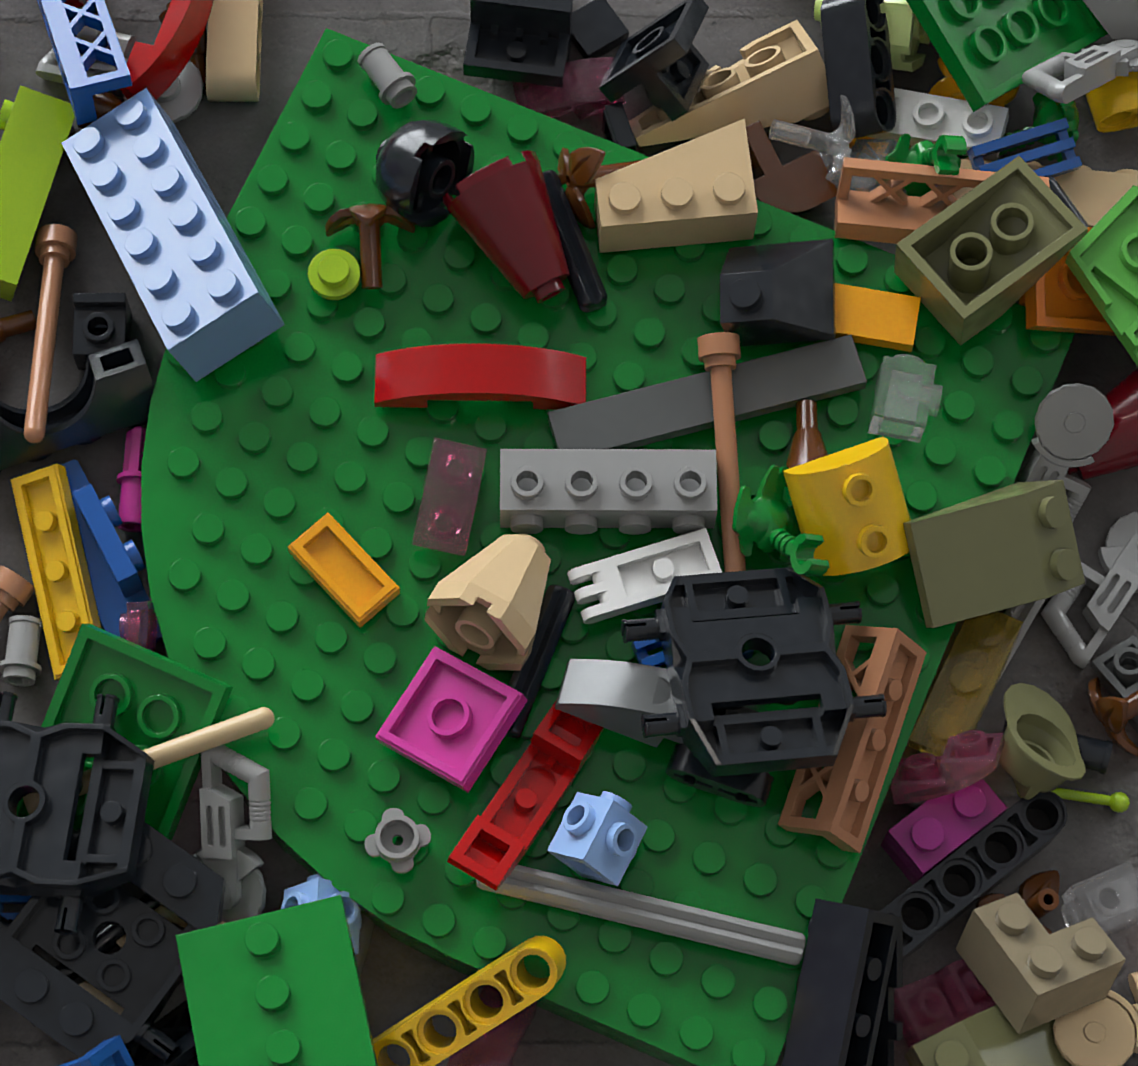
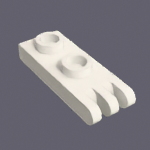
(930, 116)
(641, 575)

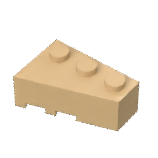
(680, 195)

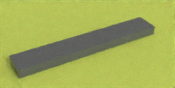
(686, 402)

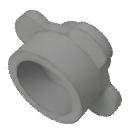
(392, 825)

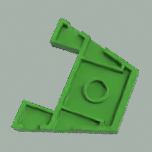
(1108, 268)

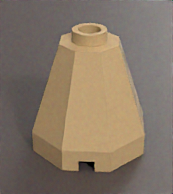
(493, 602)

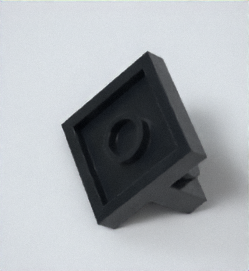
(519, 40)
(662, 61)

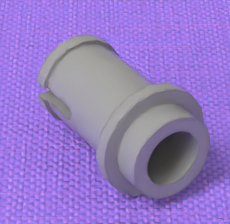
(395, 85)
(22, 651)

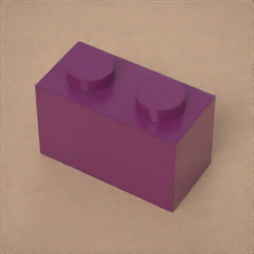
(940, 828)

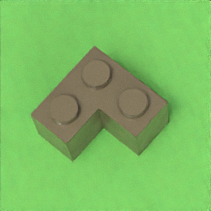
(1036, 972)

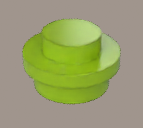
(334, 274)

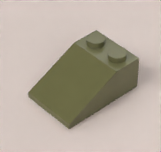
(987, 249)
(994, 552)
(987, 1041)

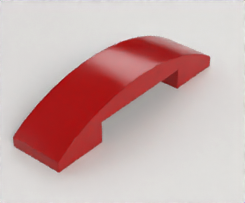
(161, 63)
(479, 374)
(526, 798)

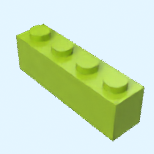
(28, 163)

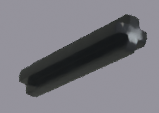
(583, 272)
(551, 622)

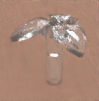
(830, 146)

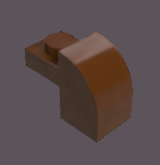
(791, 186)

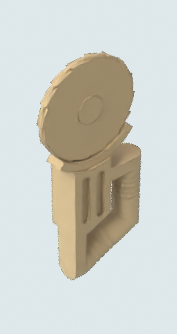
(1100, 1032)

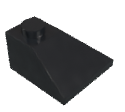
(779, 292)

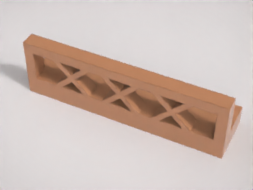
(887, 211)
(856, 779)

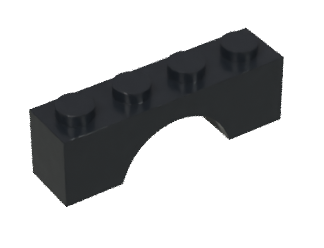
(109, 398)

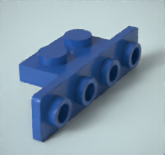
(109, 562)

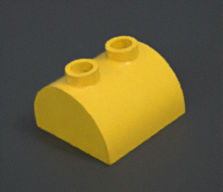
(854, 505)

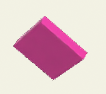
(451, 719)

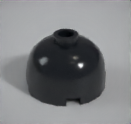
(420, 167)

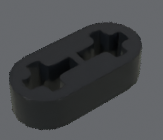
(744, 788)

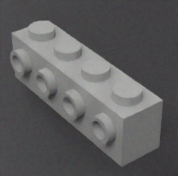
(607, 490)

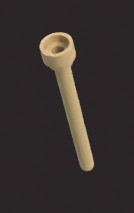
(190, 744)

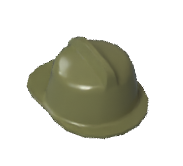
(1039, 742)

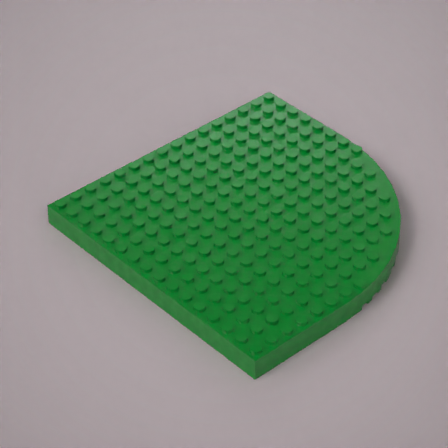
(295, 434)

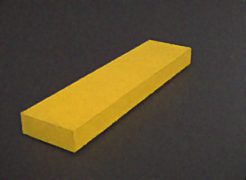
(55, 559)

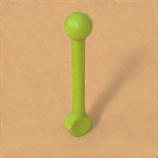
(1117, 801)

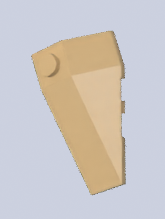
(775, 80)

